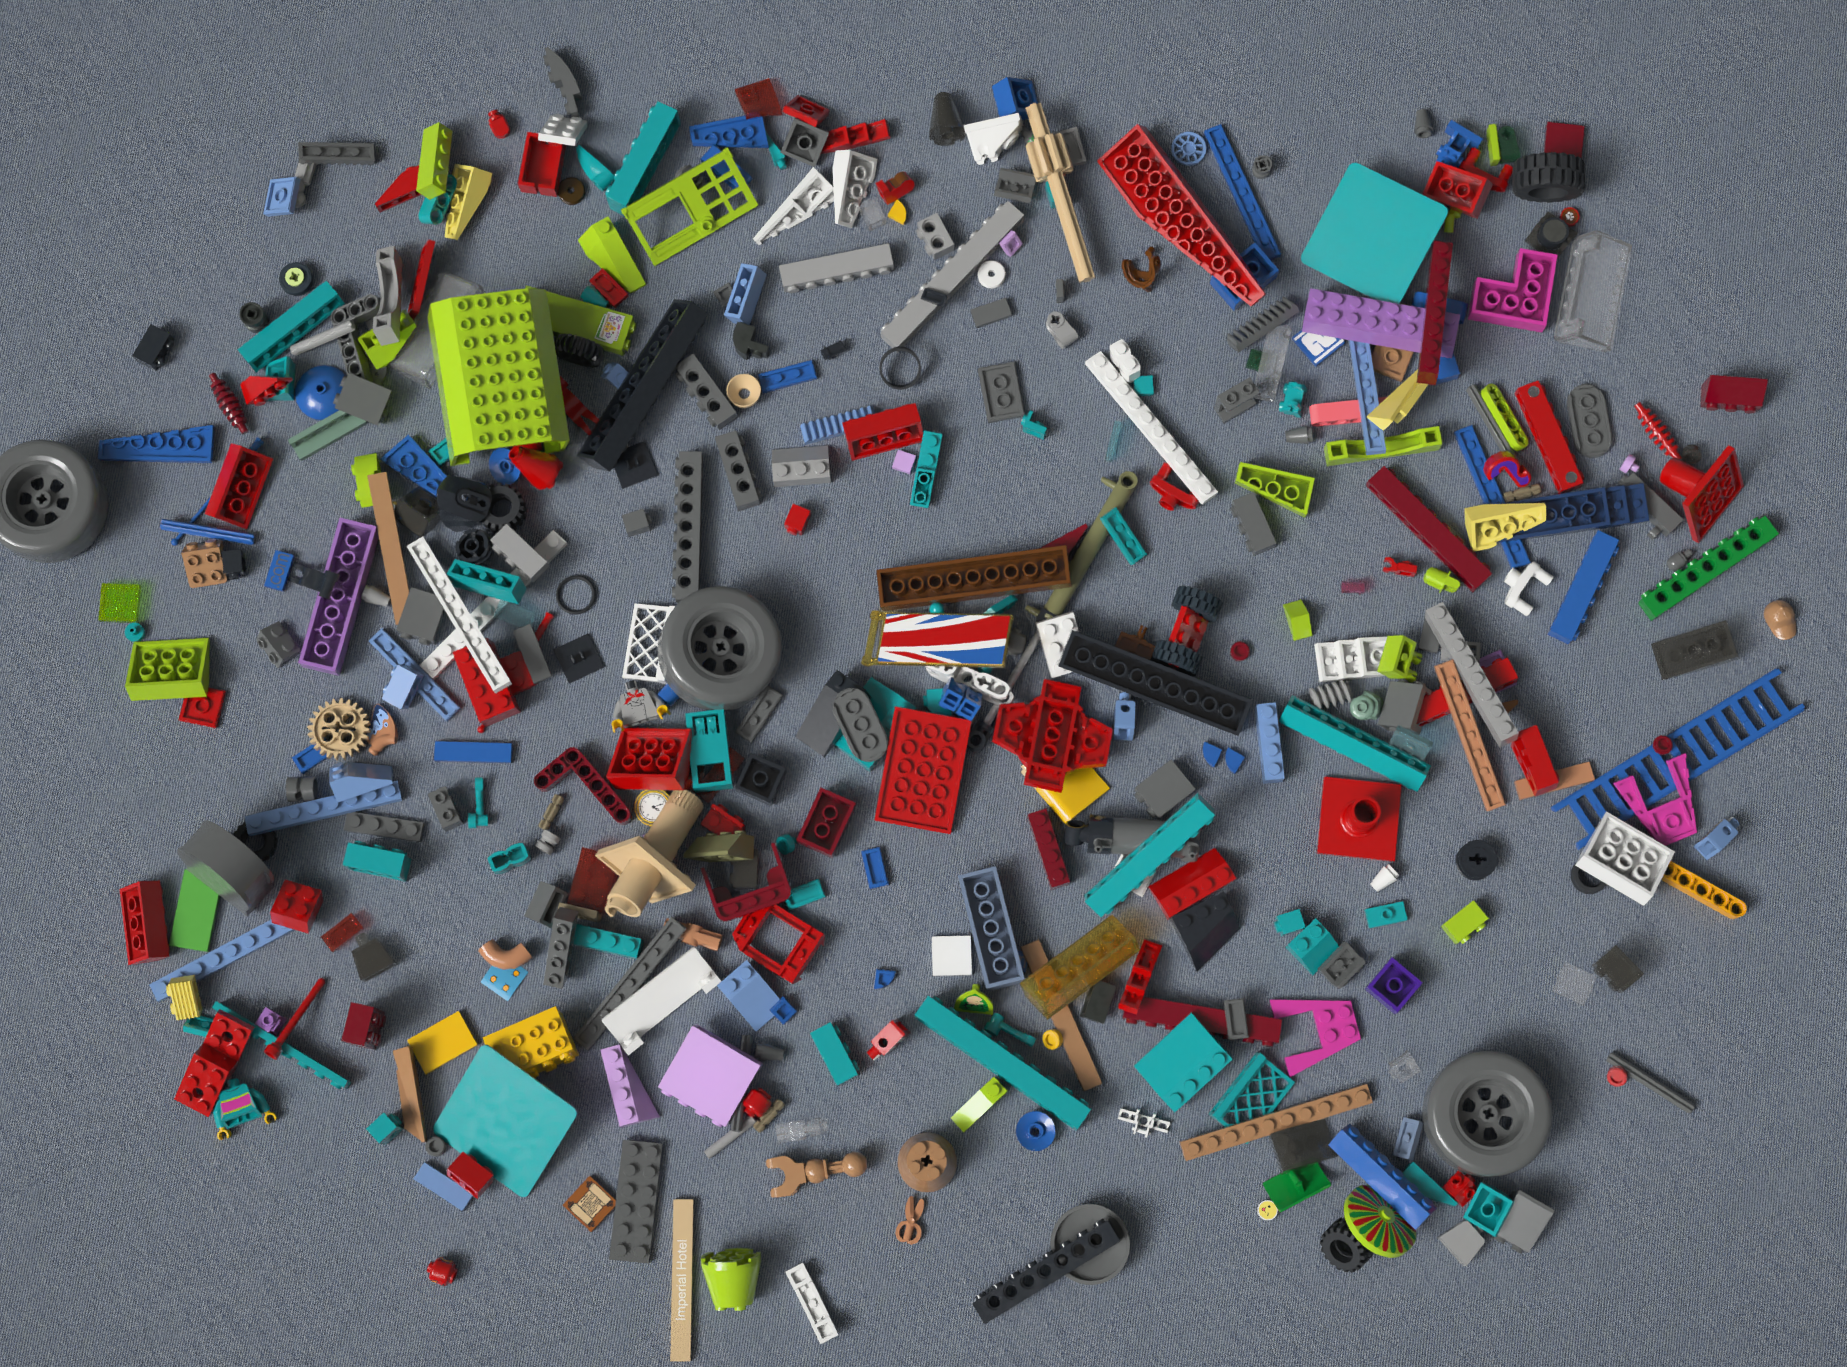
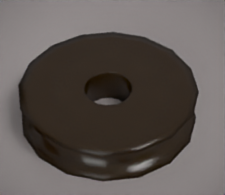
(571, 183)

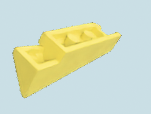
(1398, 403)

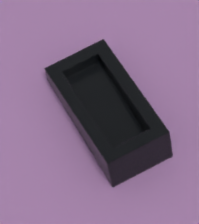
(934, 297)

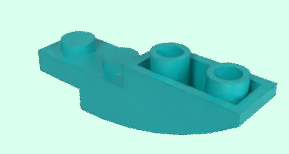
(926, 469)

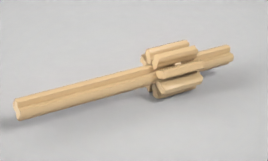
(1050, 163)

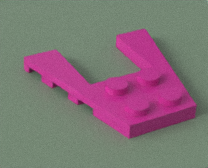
(1669, 820)
(1334, 1025)

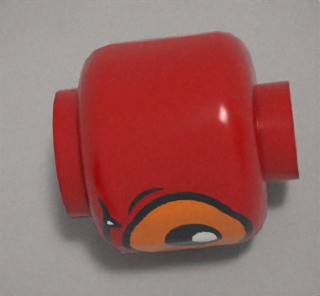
(442, 1271)

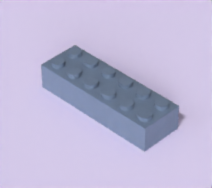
(991, 928)

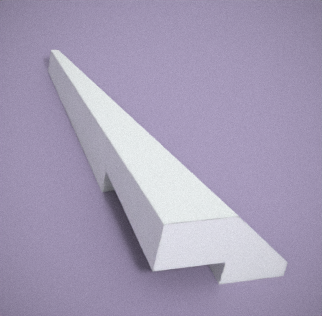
(808, 197)

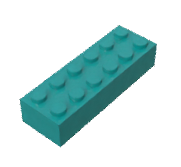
(644, 157)

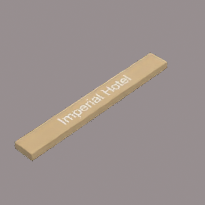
(682, 1279)

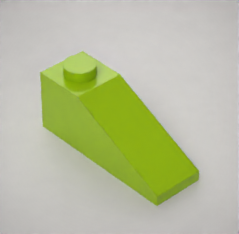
(979, 1104)

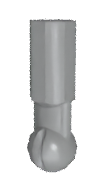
(305, 173)

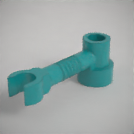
(478, 818)
(997, 1024)

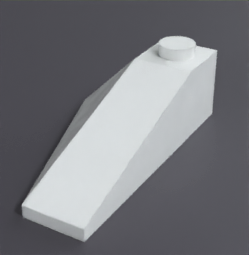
(850, 181)

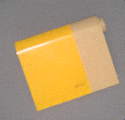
(1078, 792)

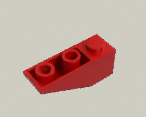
(261, 388)

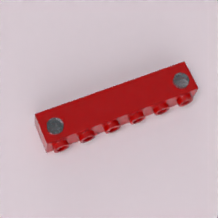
(1549, 438)

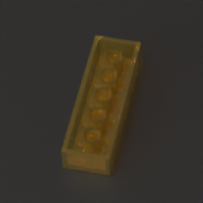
(1079, 967)

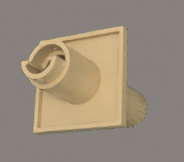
(647, 863)

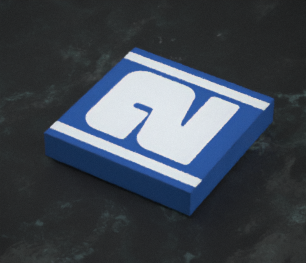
(1316, 346)

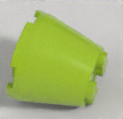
(732, 1277)

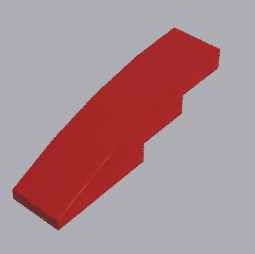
(856, 136)
(1140, 977)

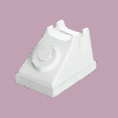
(993, 136)

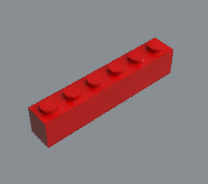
(1434, 706)

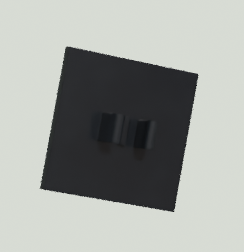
(635, 465)
(578, 658)

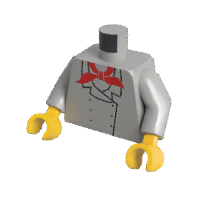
(637, 707)

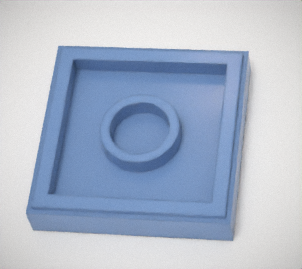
(282, 196)

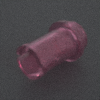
(1353, 587)

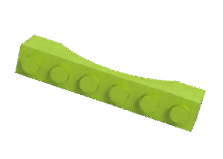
(1404, 444)

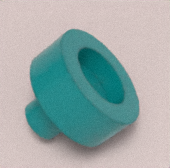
(135, 632)
(786, 844)

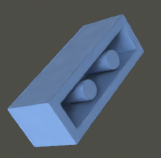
(745, 294)

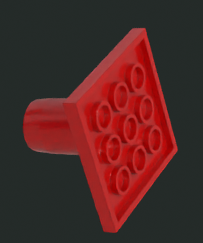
(1705, 493)
(1359, 819)

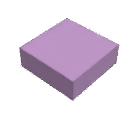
(1010, 243)
(904, 461)

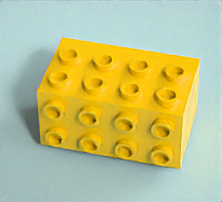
(536, 1042)

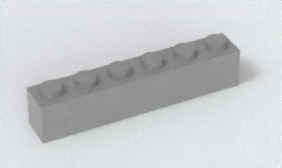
(836, 268)

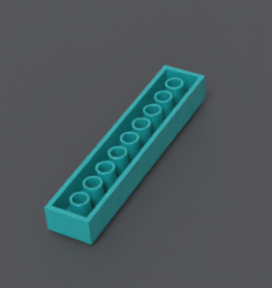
(1002, 1063)

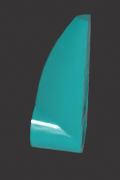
(594, 169)

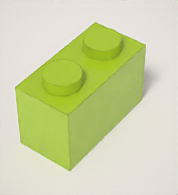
(1465, 922)

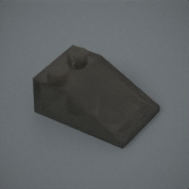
(1302, 1146)

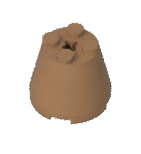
(933, 1176)

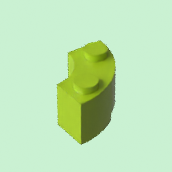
(364, 466)

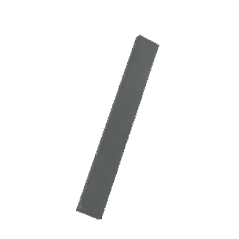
(631, 981)

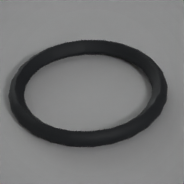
(579, 611)

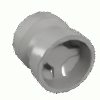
(549, 838)

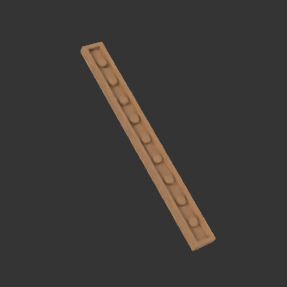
(1275, 1121)

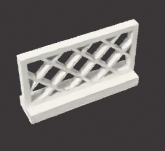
(631, 644)

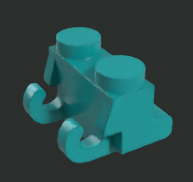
(1293, 398)

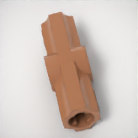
(697, 936)

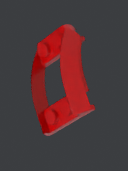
(799, 956)

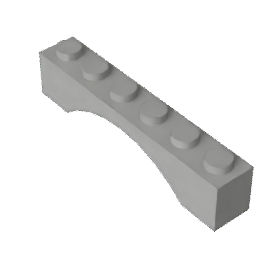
(387, 321)

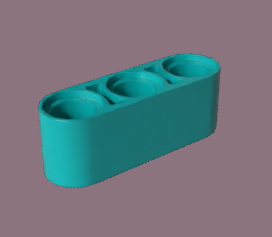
(433, 210)

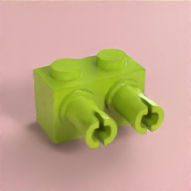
(1397, 657)

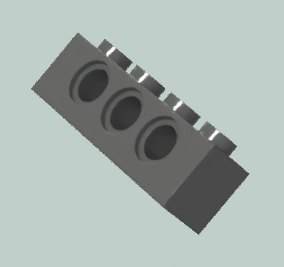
(719, 418)
(725, 444)
(560, 947)

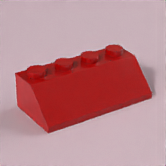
(883, 431)
(238, 486)
(1192, 883)
(144, 922)

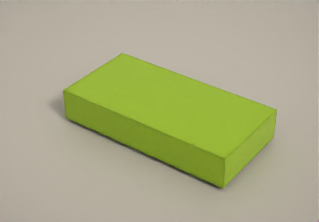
(1493, 144)

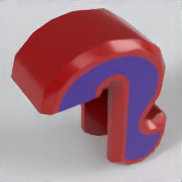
(1507, 461)

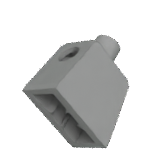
(1463, 1241)

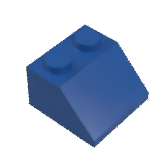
(1013, 96)

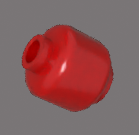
(757, 1102)

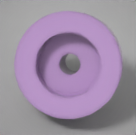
(1629, 464)

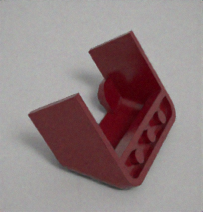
(733, 908)

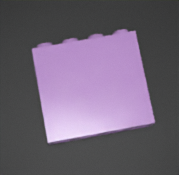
(709, 1075)

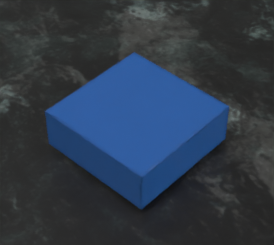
(783, 1010)

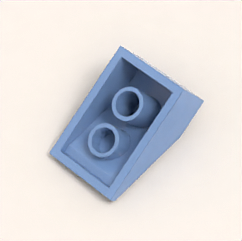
(355, 779)
(749, 995)

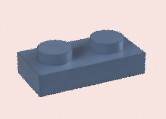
(1408, 1138)

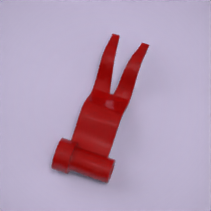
(575, 408)

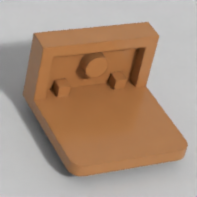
(204, 563)

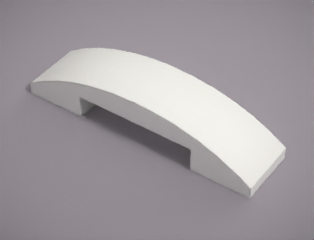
(812, 1303)

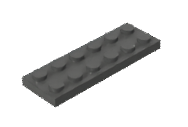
(635, 1201)

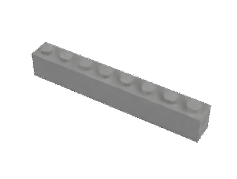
(1471, 675)

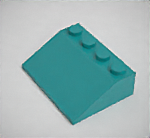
(884, 703)
(1183, 1062)

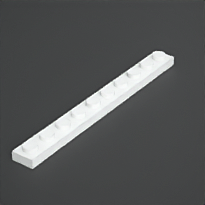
(1151, 428)
(484, 613)
(459, 615)

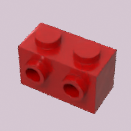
(470, 1174)

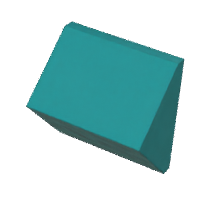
(283, 368)

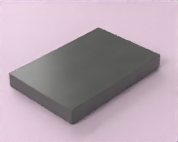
(1001, 392)

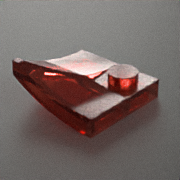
(758, 99)

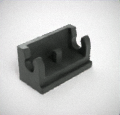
(1098, 1002)

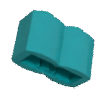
(514, 856)

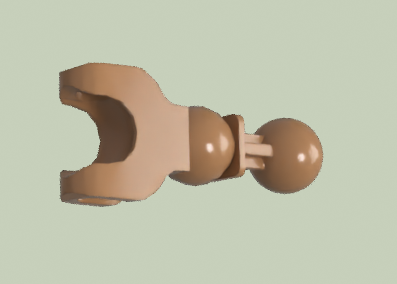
(813, 1171)

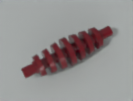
(228, 403)

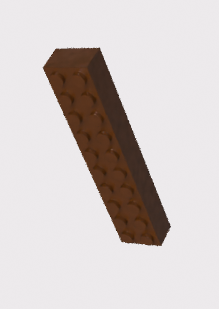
(974, 578)

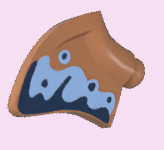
(382, 730)

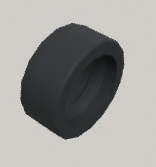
(1580, 886)

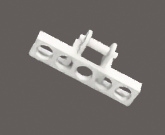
(1138, 1116)

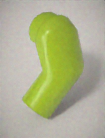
(1449, 221)

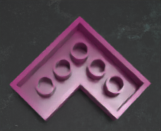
(1520, 303)

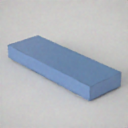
(443, 1186)

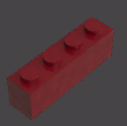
(1048, 849)

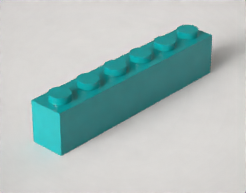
(291, 326)

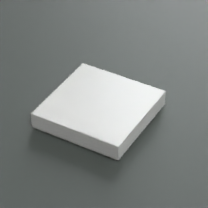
(951, 955)

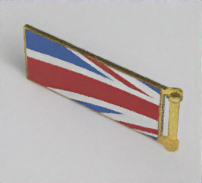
(939, 639)

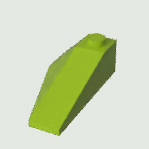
(608, 251)

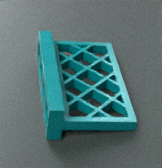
(1242, 1082)

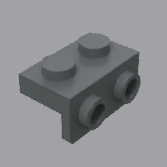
(1015, 185)
(277, 644)
(1341, 965)

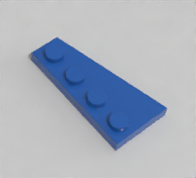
(730, 133)

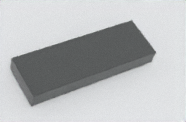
(532, 654)
(759, 714)

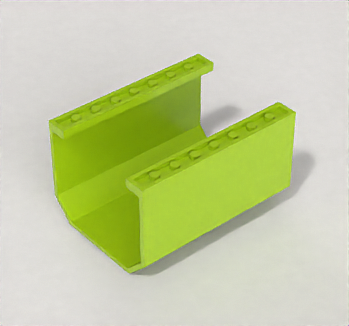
(497, 372)

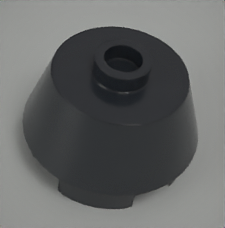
(474, 547)

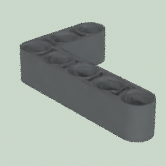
(351, 343)

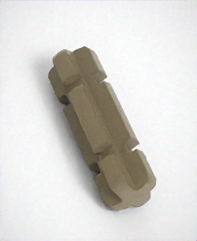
(1522, 493)
(551, 812)
(769, 1115)

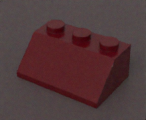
(1733, 393)

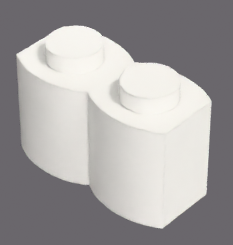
(1126, 363)

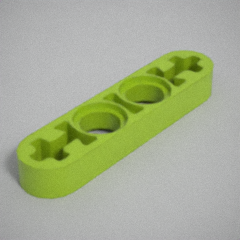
(1491, 394)

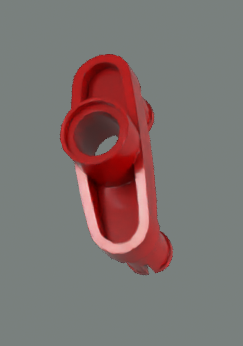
(1499, 183)
(1170, 494)

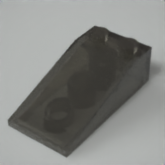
(1695, 650)

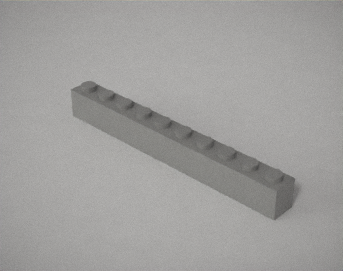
(952, 275)

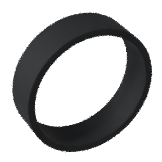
(900, 387)

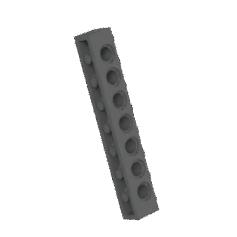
(686, 461)

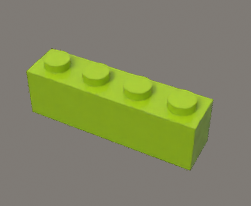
(434, 161)

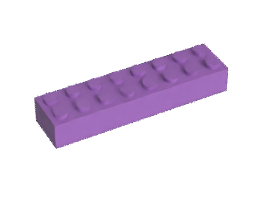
(1372, 321)
(335, 617)

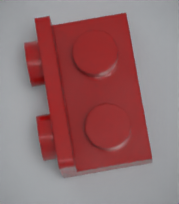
(720, 821)

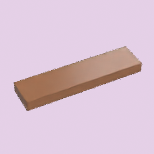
(1568, 777)

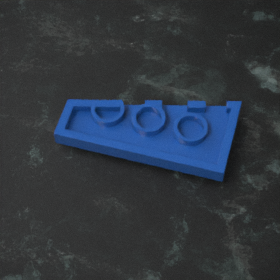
(414, 464)

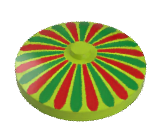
(1377, 1223)

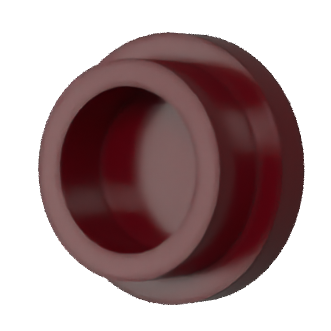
(1662, 745)

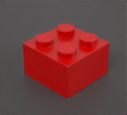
(296, 906)

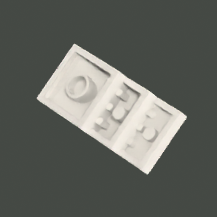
(1349, 659)

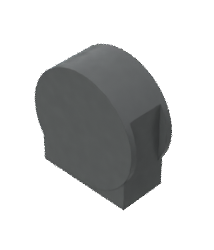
(227, 866)

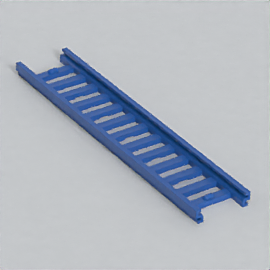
(1684, 731)

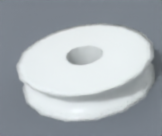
(991, 266)

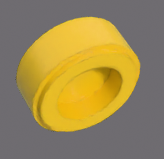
(1052, 1039)

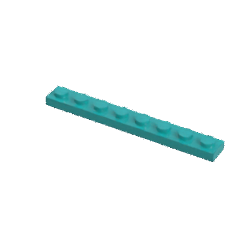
(290, 1051)

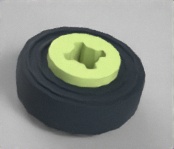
(300, 284)

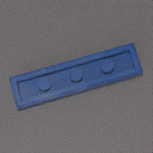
(473, 752)

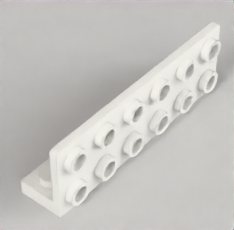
(659, 999)

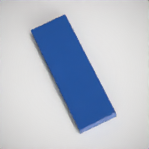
(787, 376)

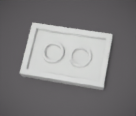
(562, 130)
(1053, 637)

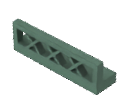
(324, 433)

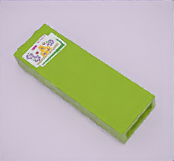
(596, 323)

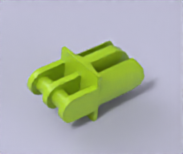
(1441, 580)

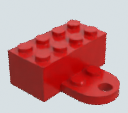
(487, 705)

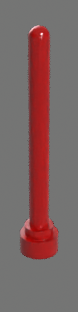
(274, 1049)

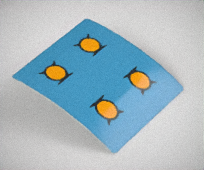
(504, 981)

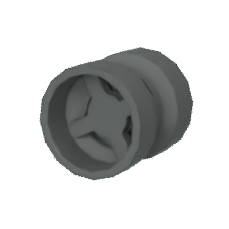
(1261, 171)

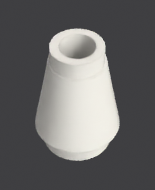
(1384, 878)

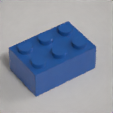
(1259, 265)

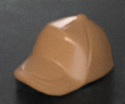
(1780, 619)

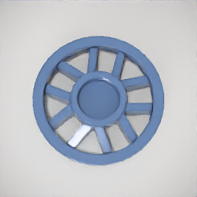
(1188, 148)

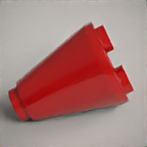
(536, 466)

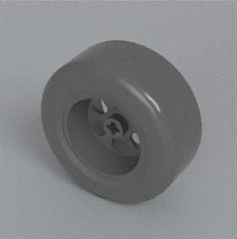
(76, 525)
(721, 608)
(1528, 1108)

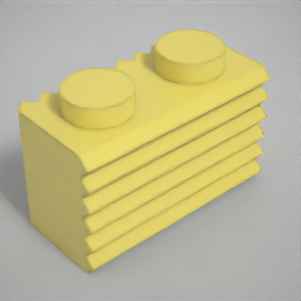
(184, 997)

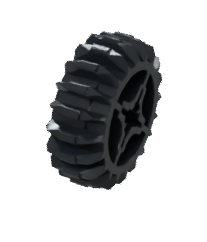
(578, 350)

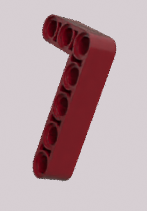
(589, 781)

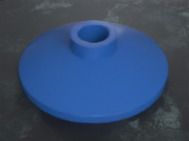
(499, 467)
(1035, 1120)

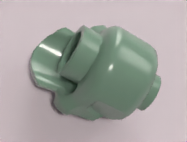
(1366, 706)

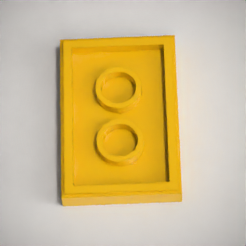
(442, 1042)

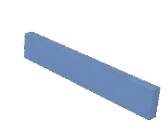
(428, 687)

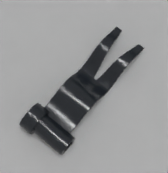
(316, 580)

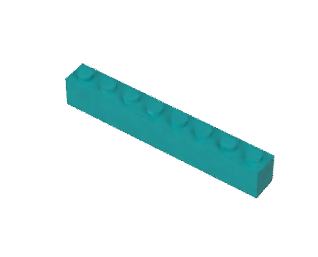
(1354, 743)
(1149, 855)

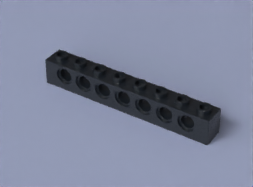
(1109, 1238)

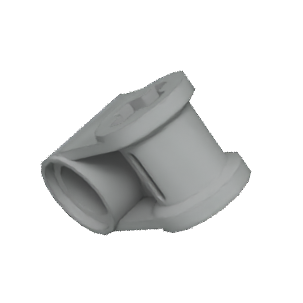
(1063, 332)

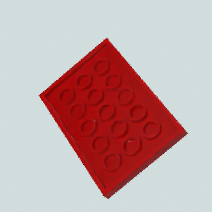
(922, 770)

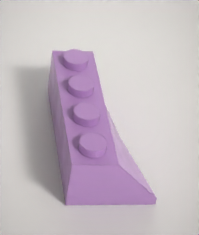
(627, 1090)

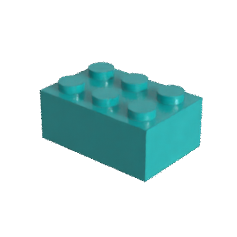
(377, 861)

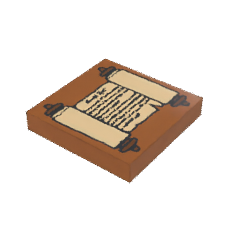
(590, 1203)

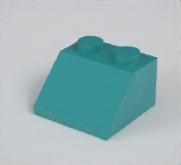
(1312, 946)

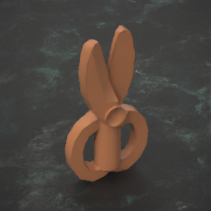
(912, 1216)

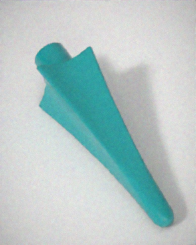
(777, 157)

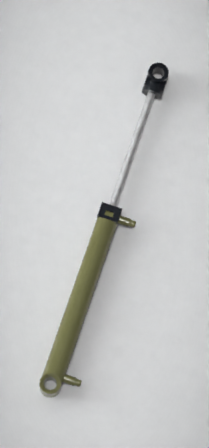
(1060, 597)

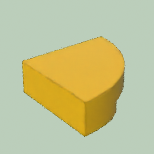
(898, 212)

